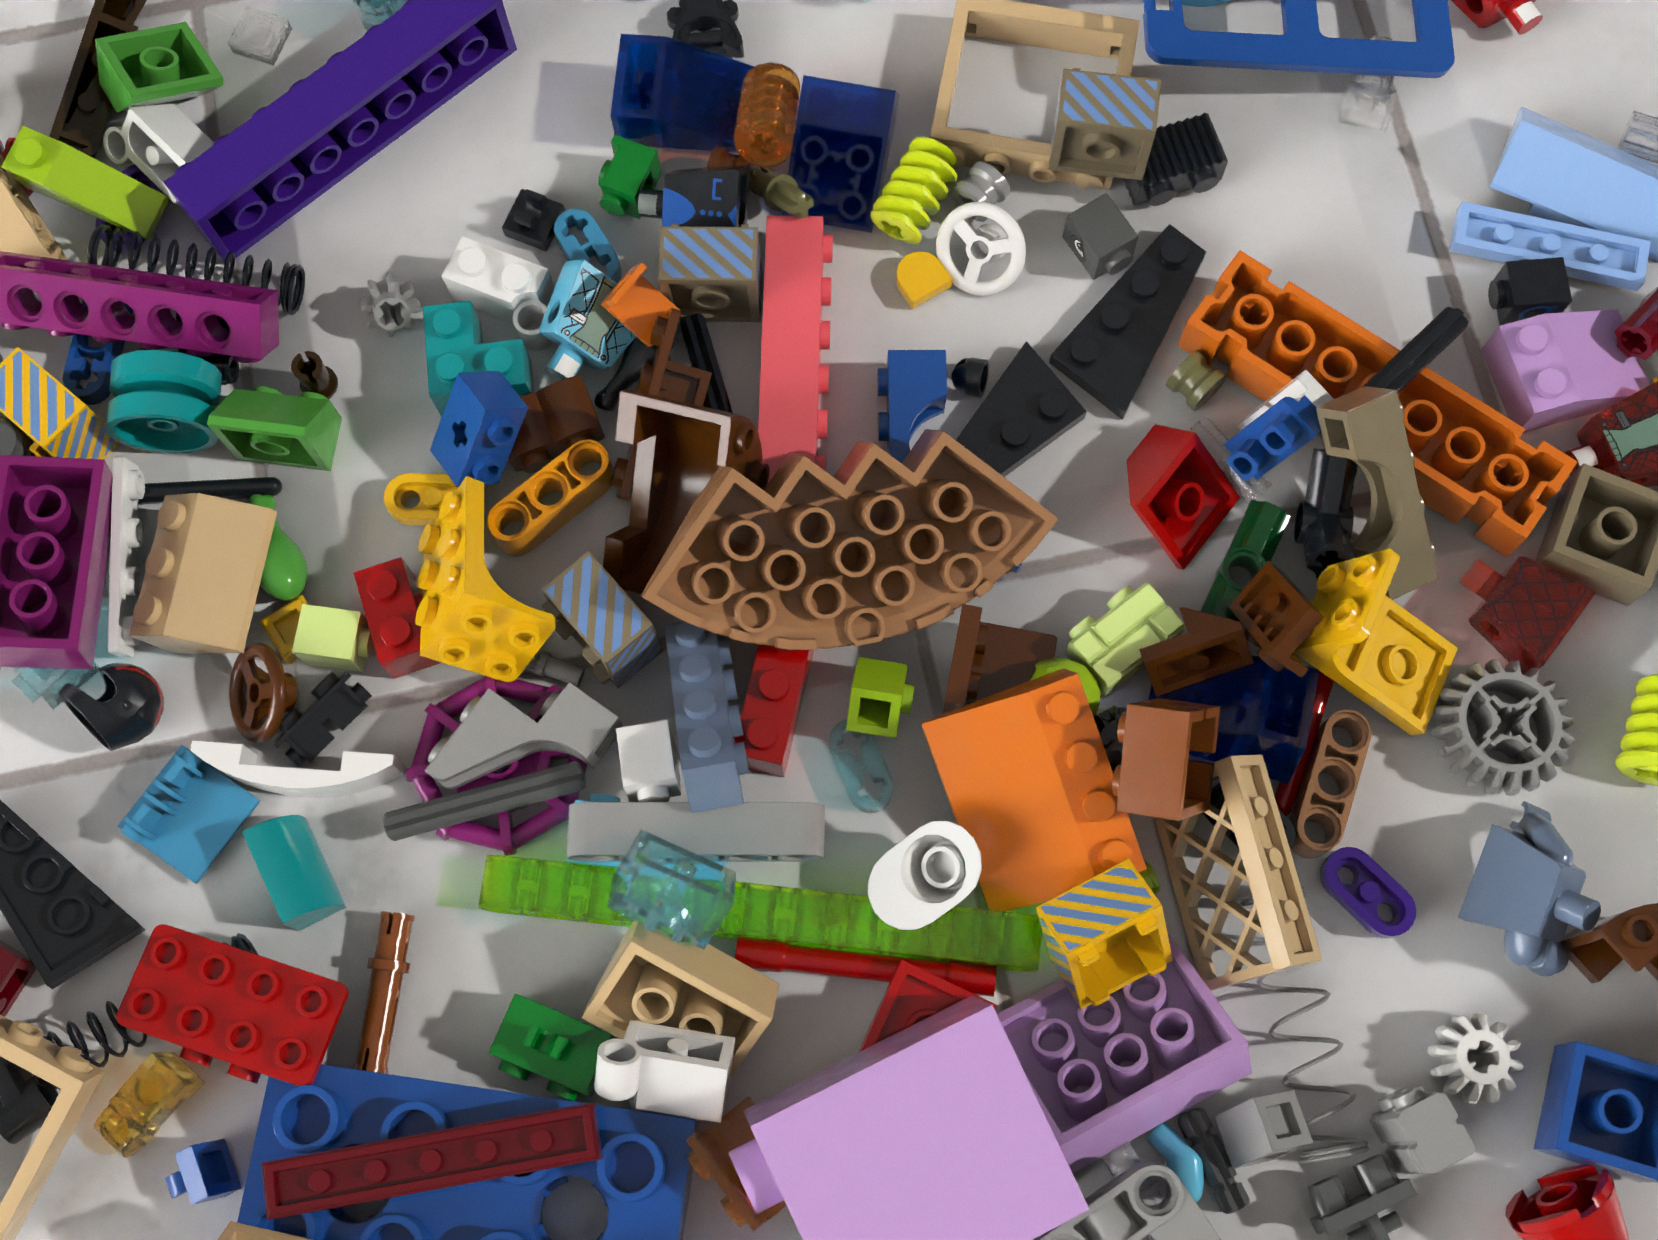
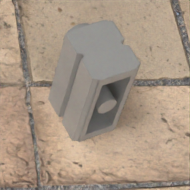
(1421, 1131)

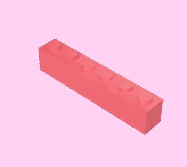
(794, 339)

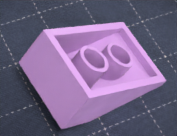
(1561, 367)

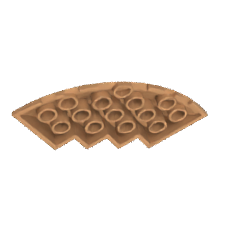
(846, 552)

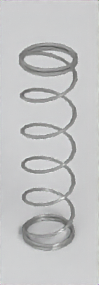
(1351, 1146)

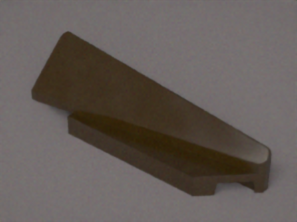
(84, 103)

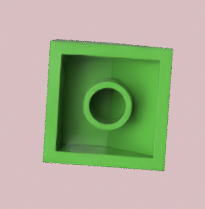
(154, 67)
(278, 427)

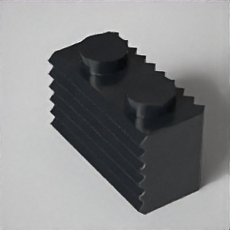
(1180, 159)

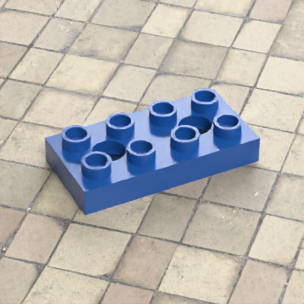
(639, 1178)

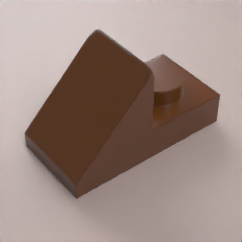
(1207, 650)

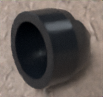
(971, 376)

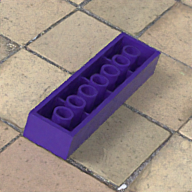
(338, 118)

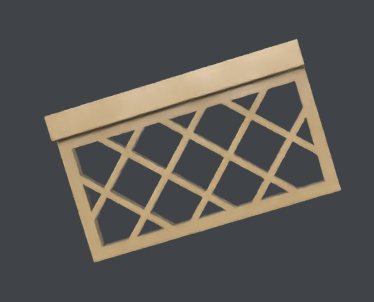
(1262, 862)

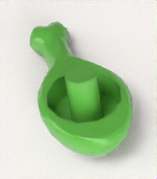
(285, 565)

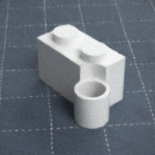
(156, 141)
(501, 287)
(667, 1070)

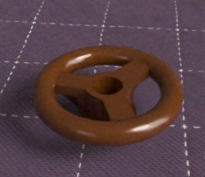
(266, 693)

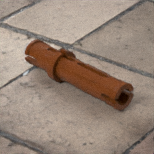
(384, 991)

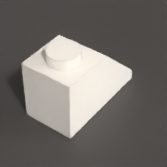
(649, 762)

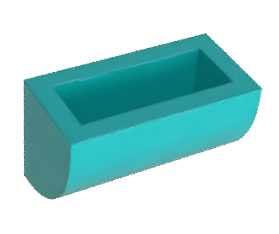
(294, 870)

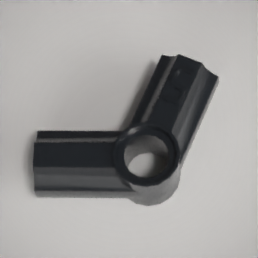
(1325, 515)

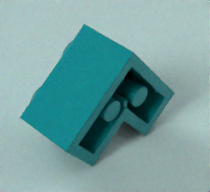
(457, 346)

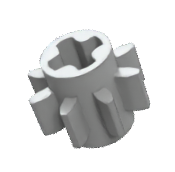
(392, 292)

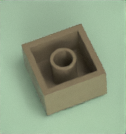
(1604, 534)

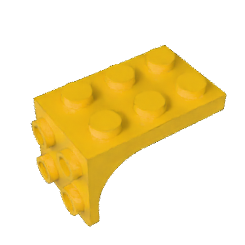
(462, 609)
(1376, 644)

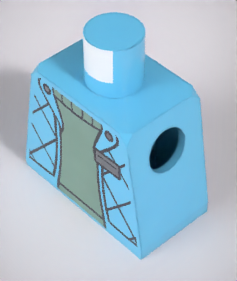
(579, 322)

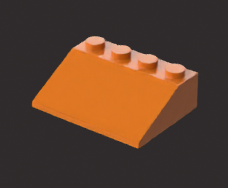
(1032, 790)

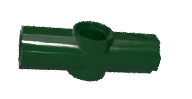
(1250, 548)

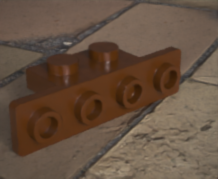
(666, 380)

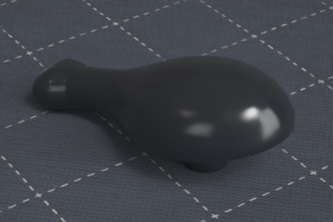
(629, 371)

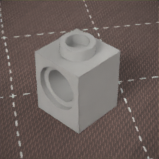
(1263, 1129)

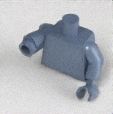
(1530, 891)

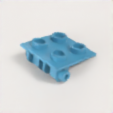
(188, 814)

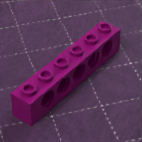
(246, 309)

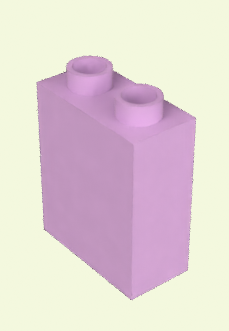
(913, 1141)

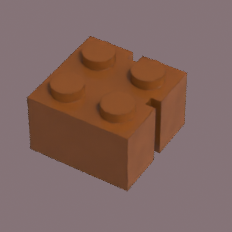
(1155, 761)

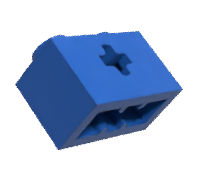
(478, 427)

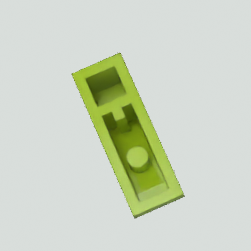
(83, 183)

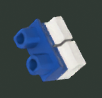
(1277, 427)

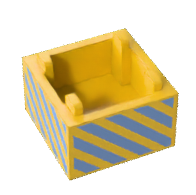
(50, 412)
(1105, 934)

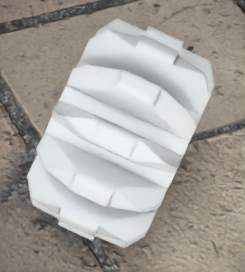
(1476, 1081)

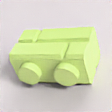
(1113, 642)

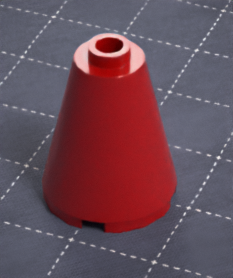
(1570, 1206)

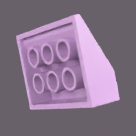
(1126, 1062)

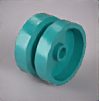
(162, 401)

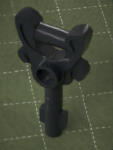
(704, 16)

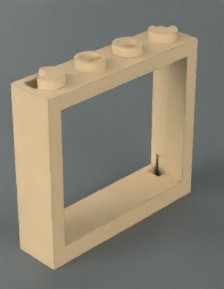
(1036, 27)
(77, 1078)

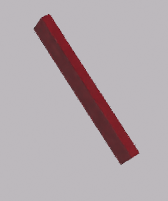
(431, 1161)

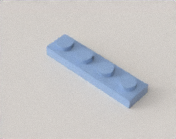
(1516, 237)

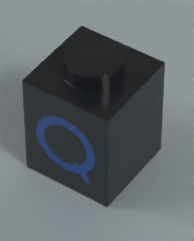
(1529, 289)

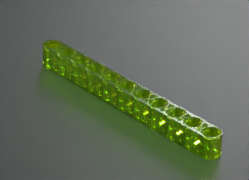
(775, 914)

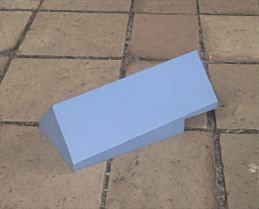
(1578, 179)

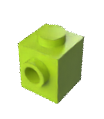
(879, 697)

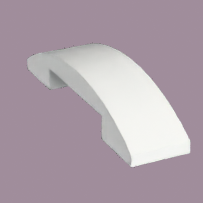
(357, 772)

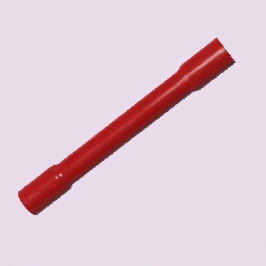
(780, 957)

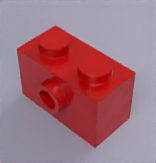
(390, 606)

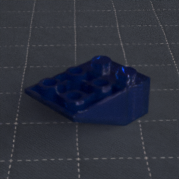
(675, 94)
(842, 149)
(1258, 714)

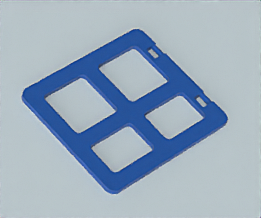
(1302, 44)

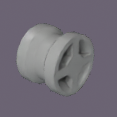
(982, 185)

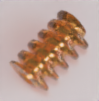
(767, 114)

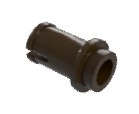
(314, 375)

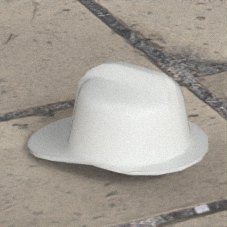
(925, 875)

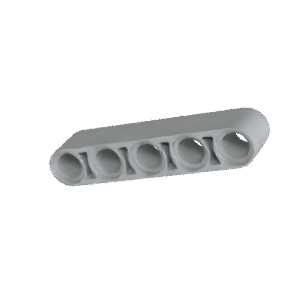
(721, 835)

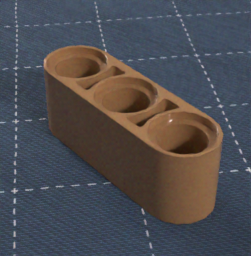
(1346, 767)

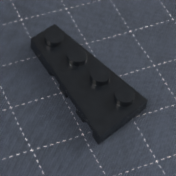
(54, 906)

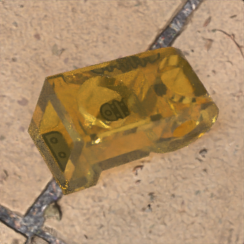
(146, 1102)

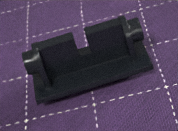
(333, 701)

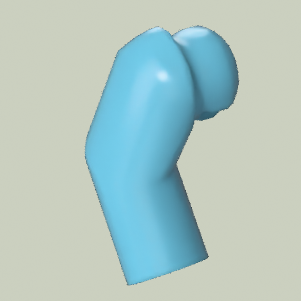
(1179, 1158)

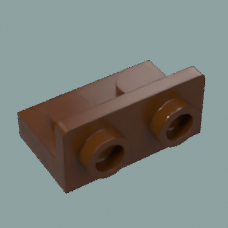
(1276, 618)

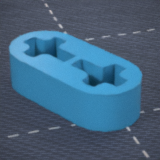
(595, 244)

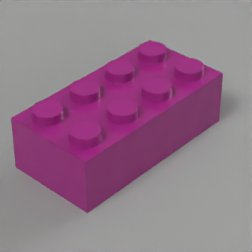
(52, 559)

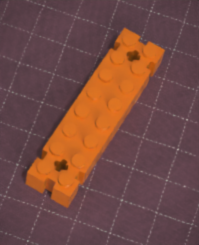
(1461, 447)

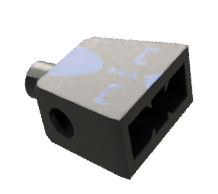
(700, 197)

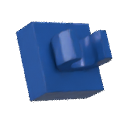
(204, 1172)

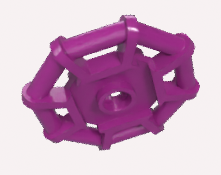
(506, 838)

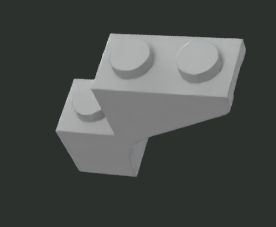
(500, 734)

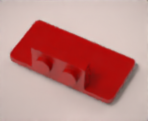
(232, 1007)

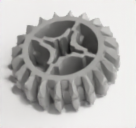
(1517, 741)

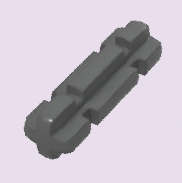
(1216, 1163)

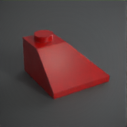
(1178, 491)

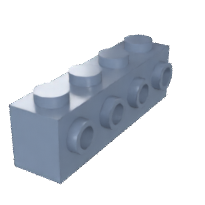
(703, 716)

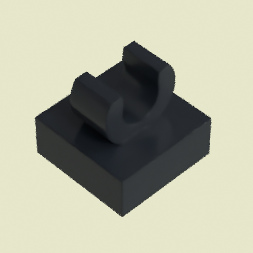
(532, 219)

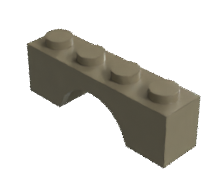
(1372, 433)

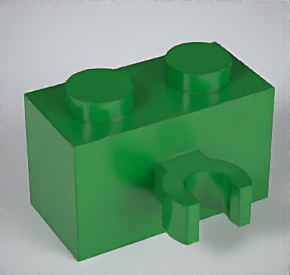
(549, 1045)

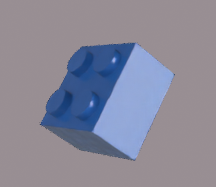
(1601, 1111)

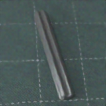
(484, 801)

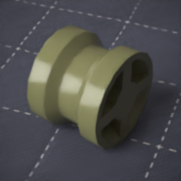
(1196, 380)

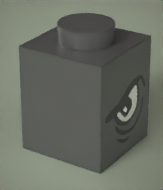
(1100, 237)

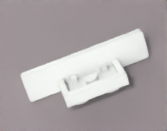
(123, 576)

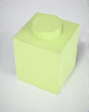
(333, 638)

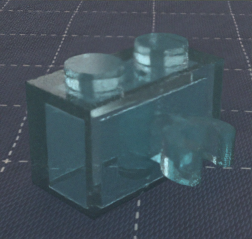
(672, 890)

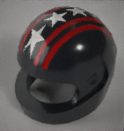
(126, 709)

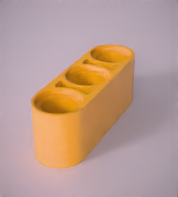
(544, 520)

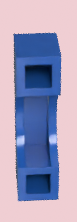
(915, 393)

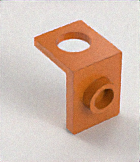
(637, 303)

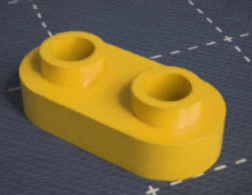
(427, 486)

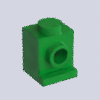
(624, 177)

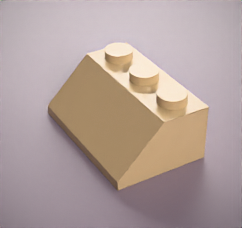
(203, 574)
(682, 989)

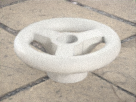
(995, 239)

